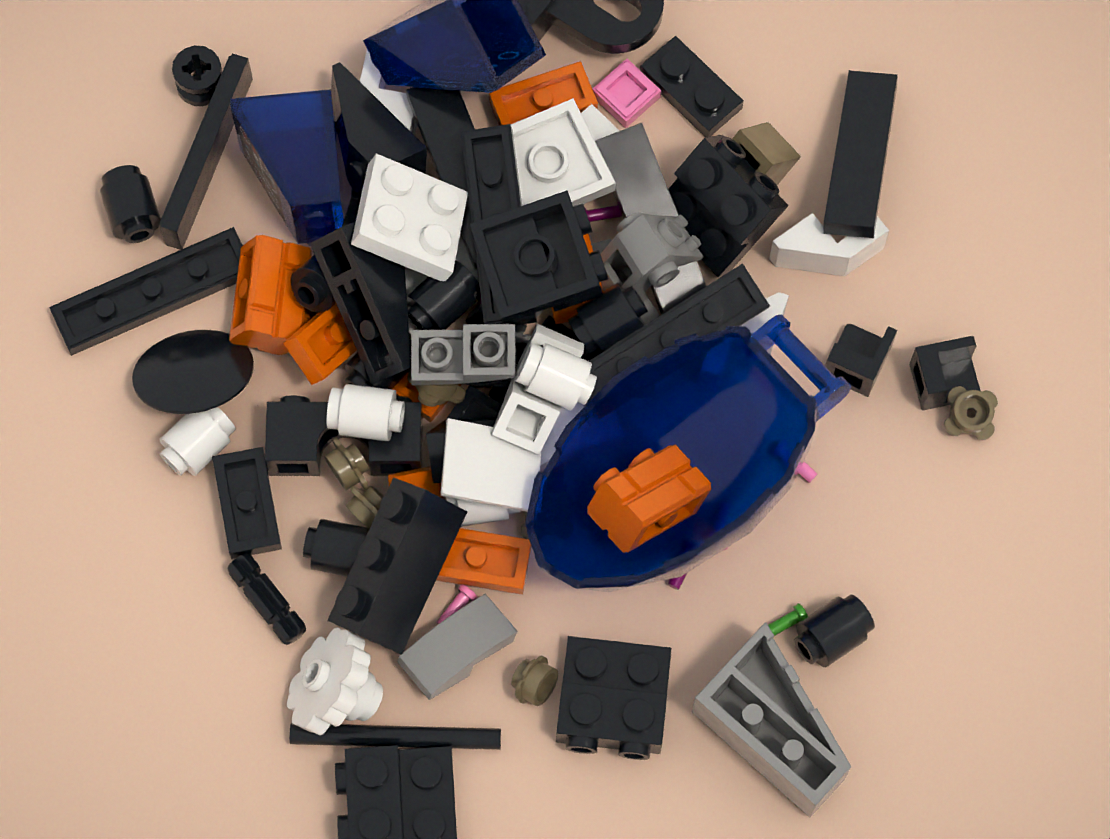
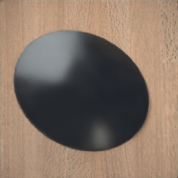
(192, 372)

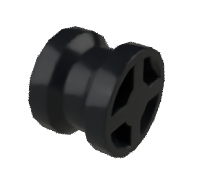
(199, 88)

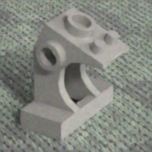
(653, 251)

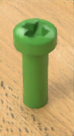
(788, 620)

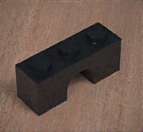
(300, 434)

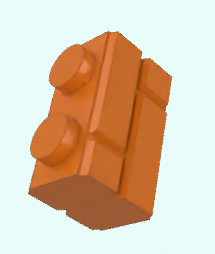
(264, 301)
(647, 496)

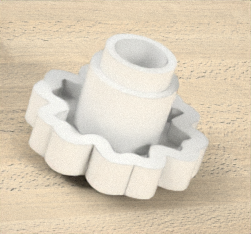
(334, 684)

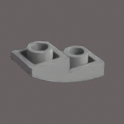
(463, 355)
(456, 645)

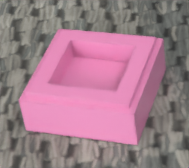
(626, 93)

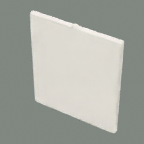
(486, 467)

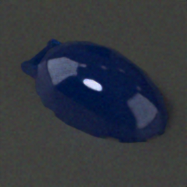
(724, 410)

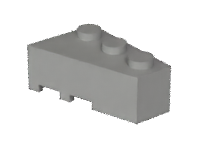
(772, 723)

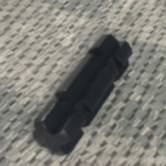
(266, 598)

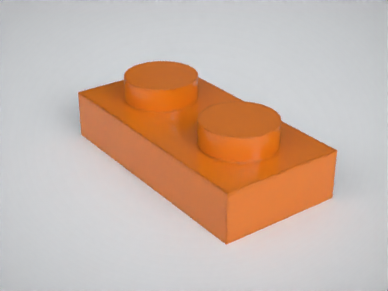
(541, 93)
(321, 345)
(487, 561)

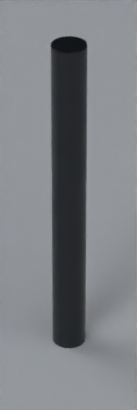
(400, 735)

